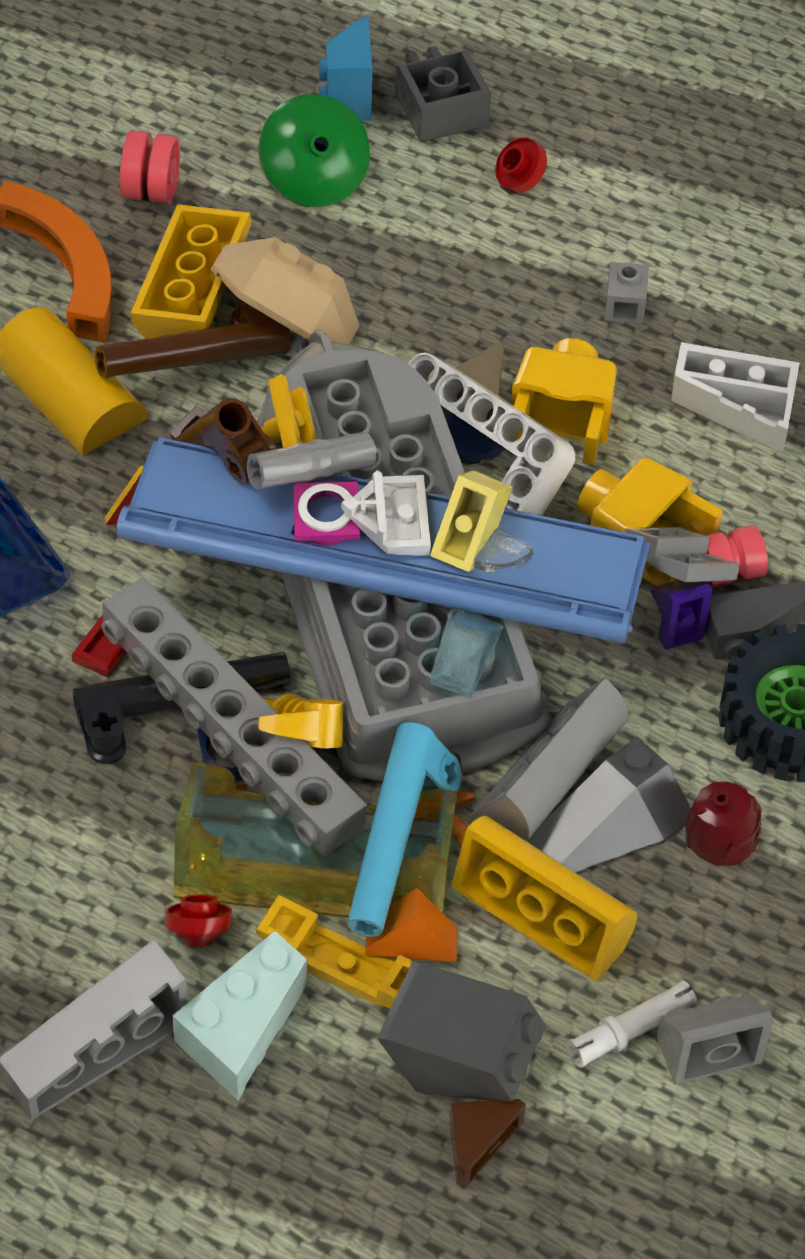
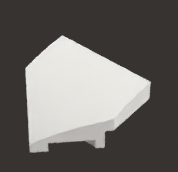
(392, 513)

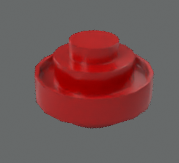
(521, 164)
(198, 919)

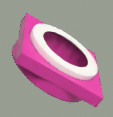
(318, 532)

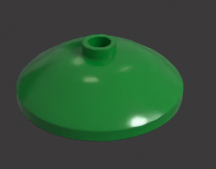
(294, 163)

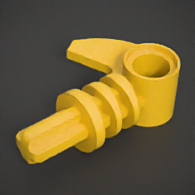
(312, 720)

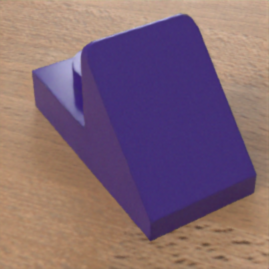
(683, 611)

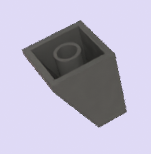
(460, 1035)

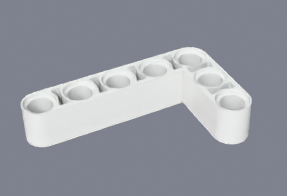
(503, 428)

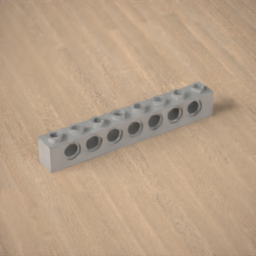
(227, 693)

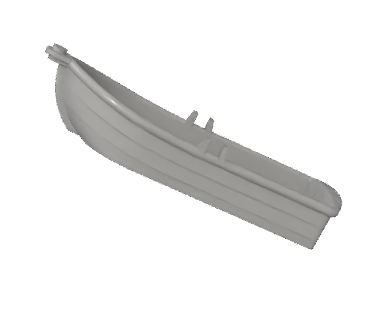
(382, 647)

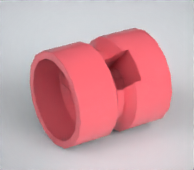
(742, 546)

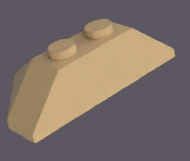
(288, 287)

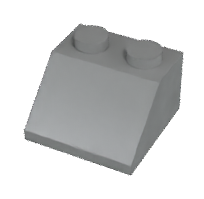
(714, 1037)

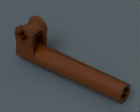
(247, 337)
(233, 434)

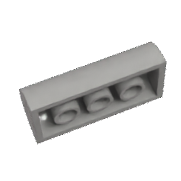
(555, 760)

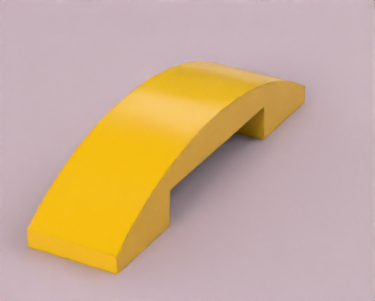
(335, 956)

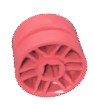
(149, 167)

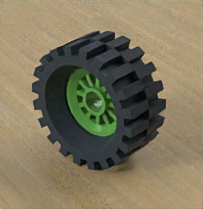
(760, 700)

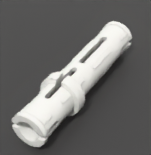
(618, 1031)

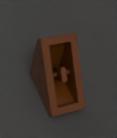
(480, 1132)

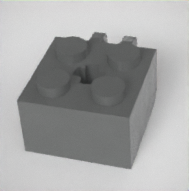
(442, 94)

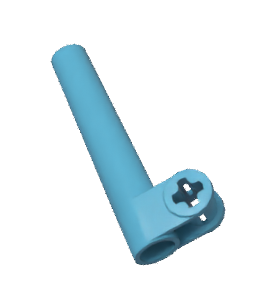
(415, 764)

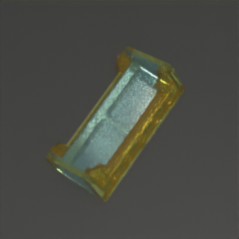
(248, 855)

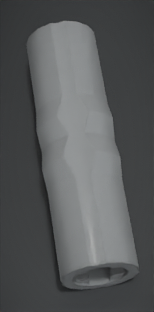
(311, 460)

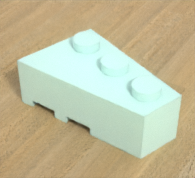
(241, 1012)

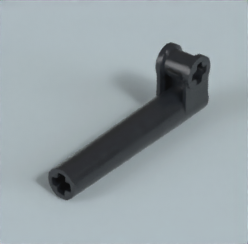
(105, 705)

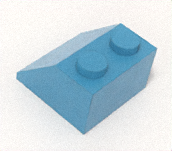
(349, 69)

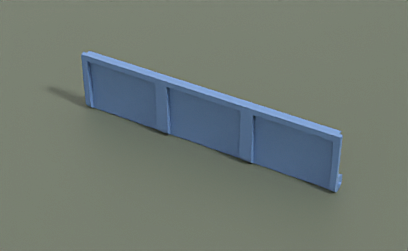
(574, 583)

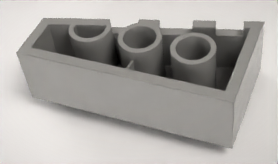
(96, 1031)

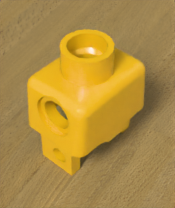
(567, 392)
(647, 498)

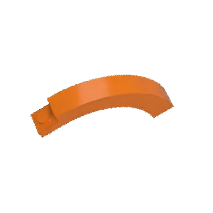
(74, 245)

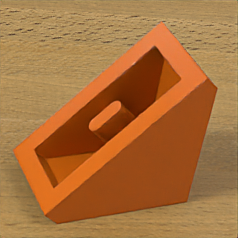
(415, 931)

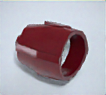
(723, 824)

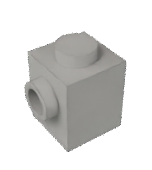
(626, 292)

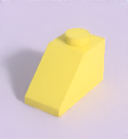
(470, 519)

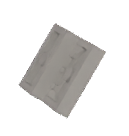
(685, 555)

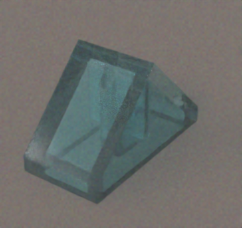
(464, 652)

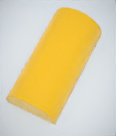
(180, 287)
(64, 381)
(542, 898)

